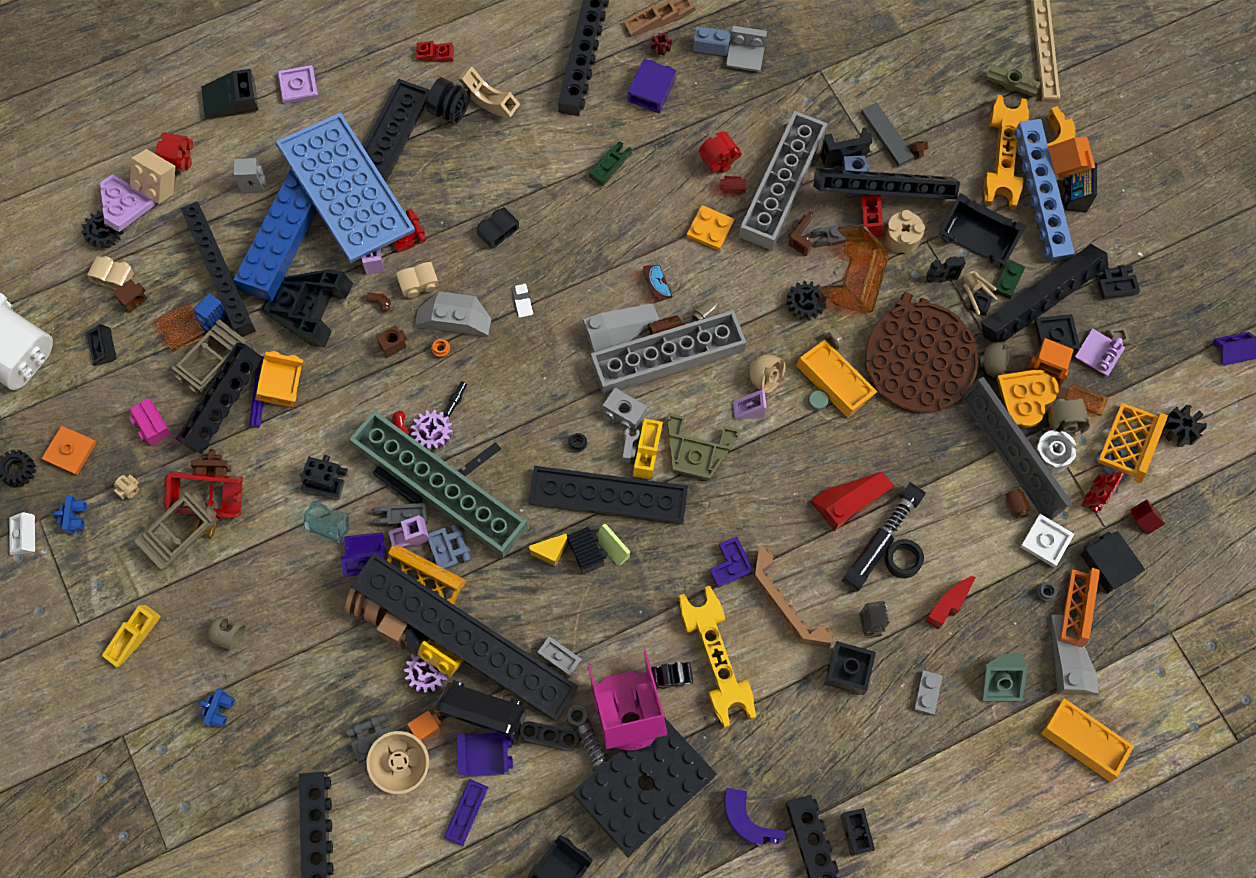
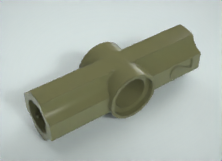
(1012, 80)

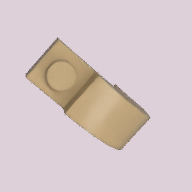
(488, 98)

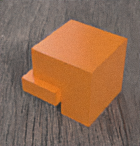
(1071, 157)
(1052, 359)

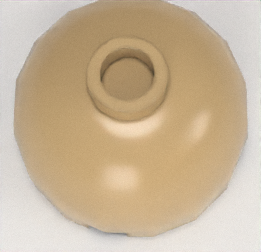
(766, 371)

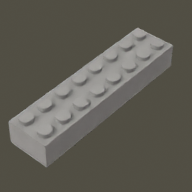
(782, 180)
(668, 352)

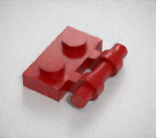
(407, 241)

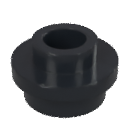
(577, 437)

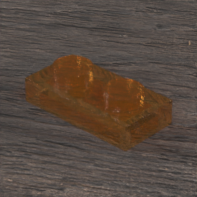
(1093, 401)

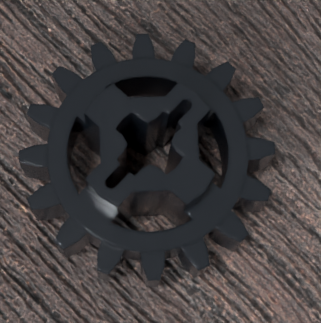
(101, 233)
(809, 307)

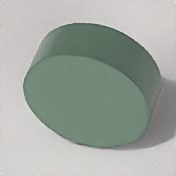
(818, 400)

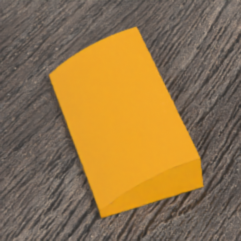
(835, 378)
(1087, 740)

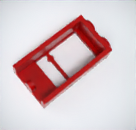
(231, 492)

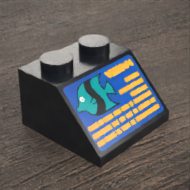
(1080, 190)

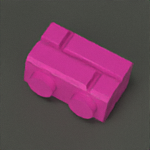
(149, 421)

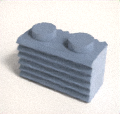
(711, 41)

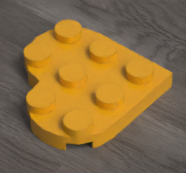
(1027, 395)

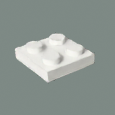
(1047, 540)

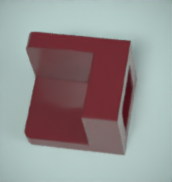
(1147, 516)

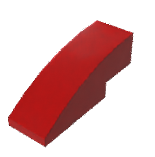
(950, 602)

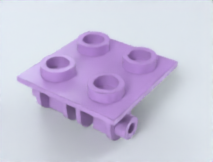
(1100, 352)

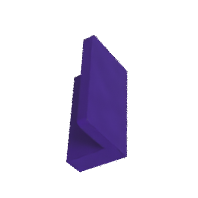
(1236, 347)

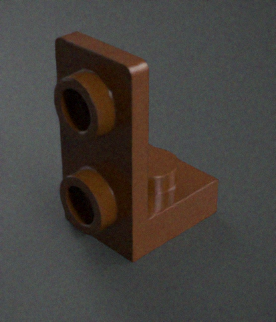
(798, 242)

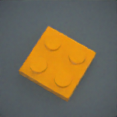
(710, 228)

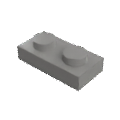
(559, 656)
(928, 693)

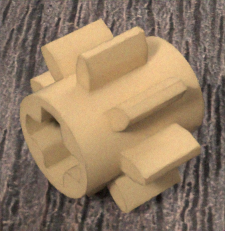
(126, 486)

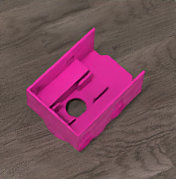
(629, 695)

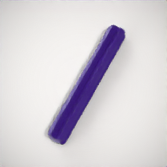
(257, 406)

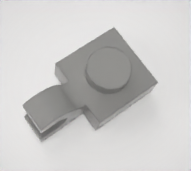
(629, 450)

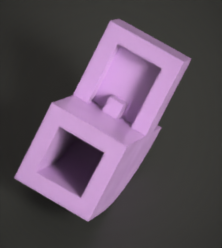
(411, 533)

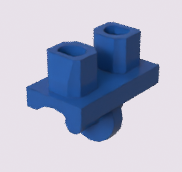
(67, 515)
(212, 708)

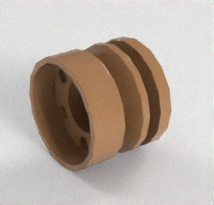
(359, 604)

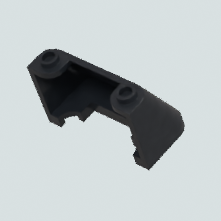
(981, 230)

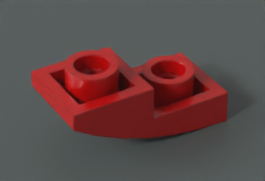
(434, 53)

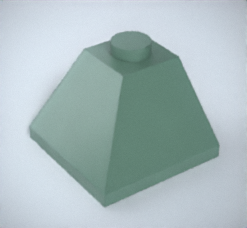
(1005, 678)

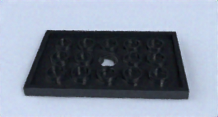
(633, 814)

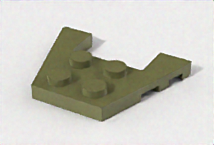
(696, 456)

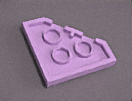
(122, 203)

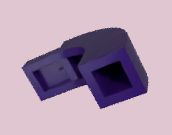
(742, 825)

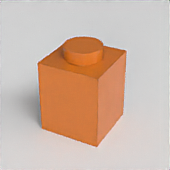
(425, 726)

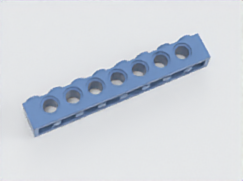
(1047, 181)

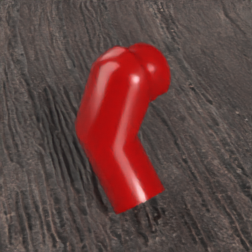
(398, 420)

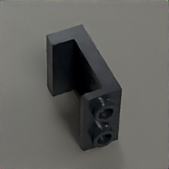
(833, 153)
(562, 861)

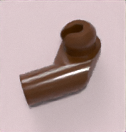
(381, 299)

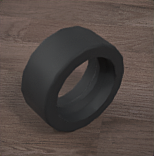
(912, 546)

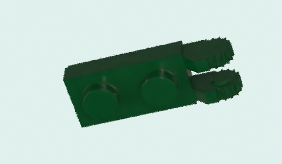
(609, 164)

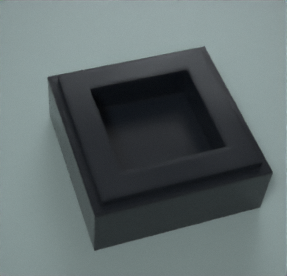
(983, 303)

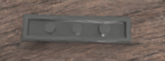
(887, 134)

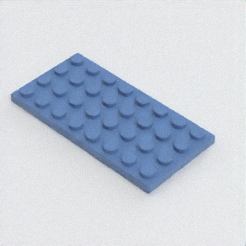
(345, 187)

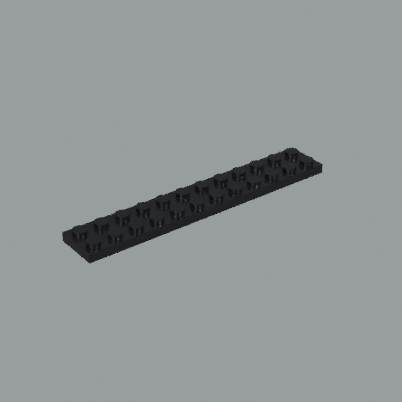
(464, 636)

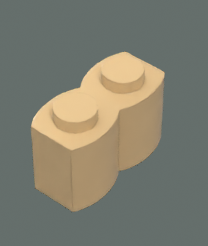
(109, 273)
(417, 280)

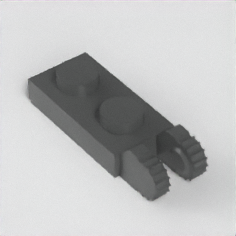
(833, 236)
(399, 513)

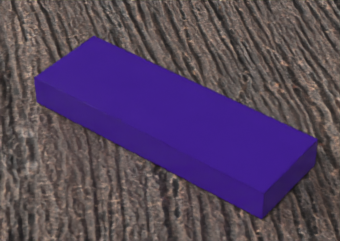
(466, 812)

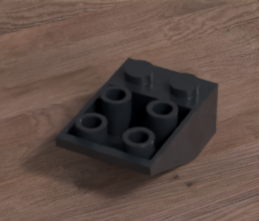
(230, 94)

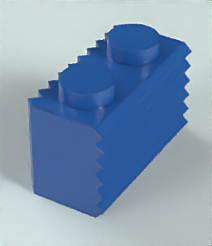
(209, 311)

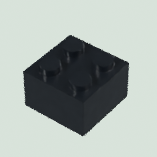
(850, 668)

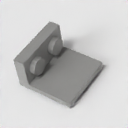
(746, 48)

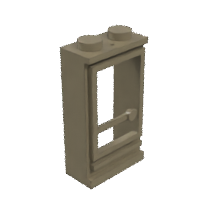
(220, 333)
(157, 550)

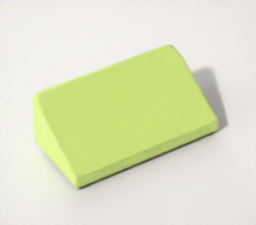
(612, 545)

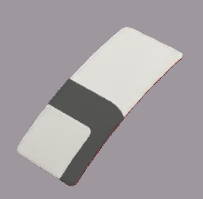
(522, 300)

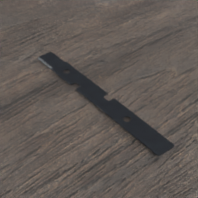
(485, 455)

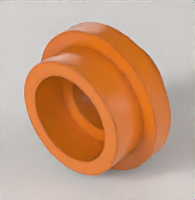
(440, 343)

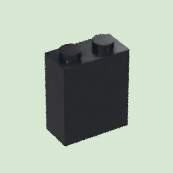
(1113, 559)

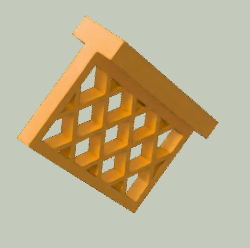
(1146, 451)
(428, 569)

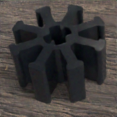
(1192, 429)
(672, 675)

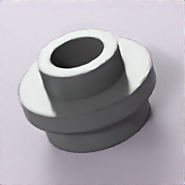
(1052, 591)

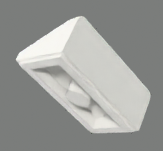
(22, 533)

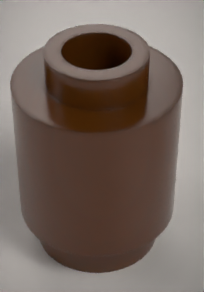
(1017, 503)

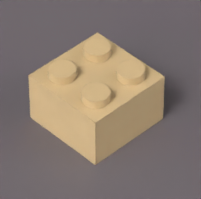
(152, 176)

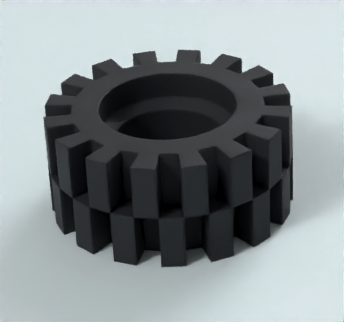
(23, 475)

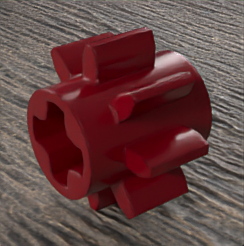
(661, 44)

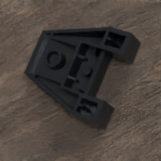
(303, 301)

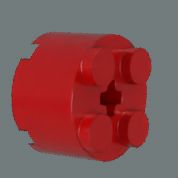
(176, 150)
(719, 152)

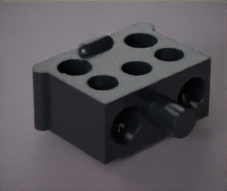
(320, 473)

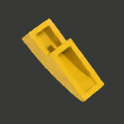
(647, 449)
(131, 635)

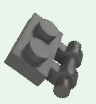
(363, 744)

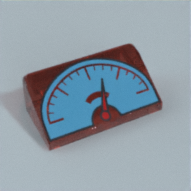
(657, 282)

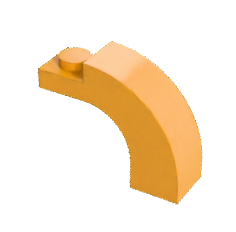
(1062, 128)

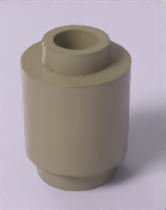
(706, 310)

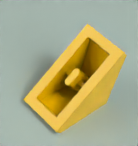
(550, 549)

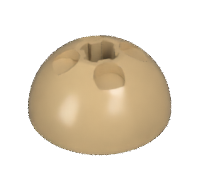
(390, 771)

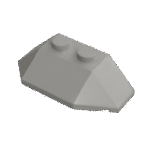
(454, 314)

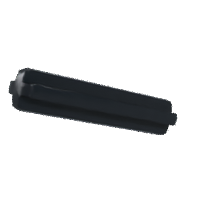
(397, 486)

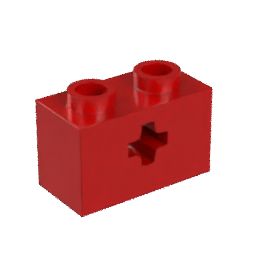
(873, 214)

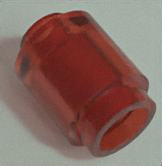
(733, 185)

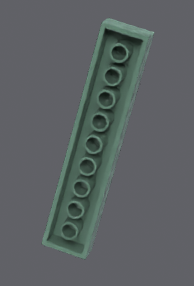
(439, 484)

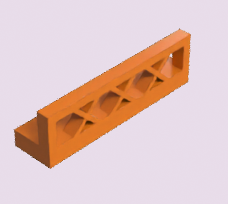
(1087, 607)

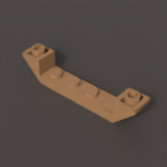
(819, 637)

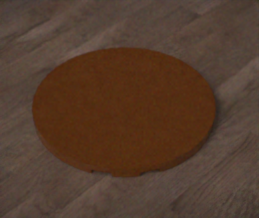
(921, 357)

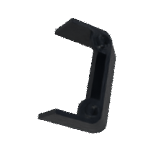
(481, 710)

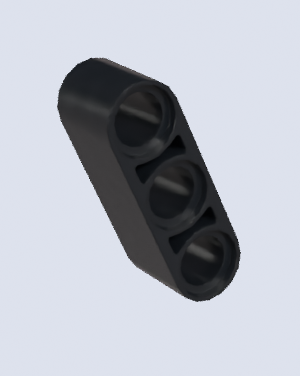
(542, 729)

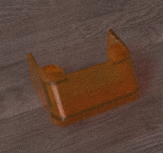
(864, 271)

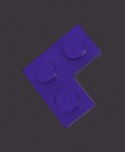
(736, 563)

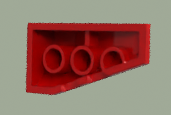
(849, 499)

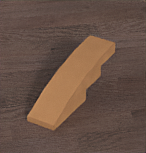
(658, 16)

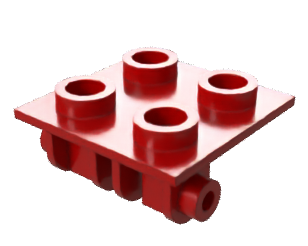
(1102, 490)

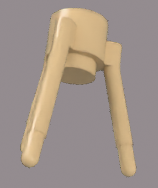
(975, 282)

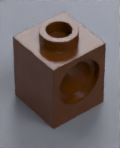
(130, 295)
(391, 348)

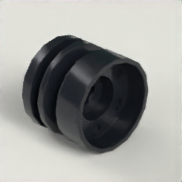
(448, 100)

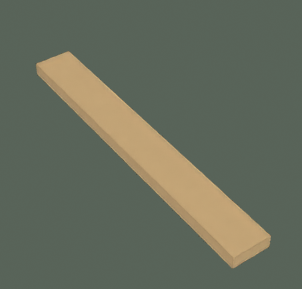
(1045, 51)

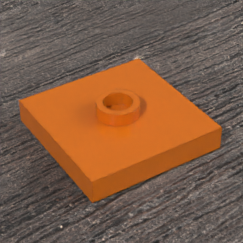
(69, 450)

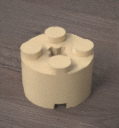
(904, 232)

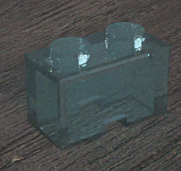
(326, 522)

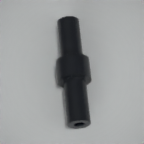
(455, 399)

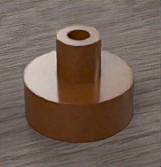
(919, 147)

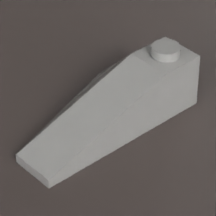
(618, 326)
(1072, 663)

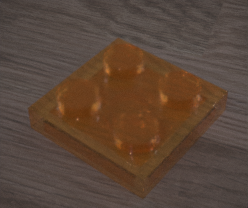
(180, 327)

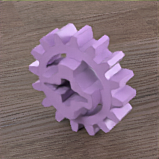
(425, 425)
(423, 679)

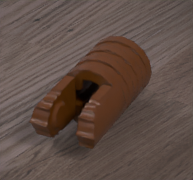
(664, 324)

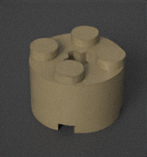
(1068, 416)

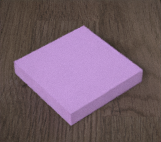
(298, 84)

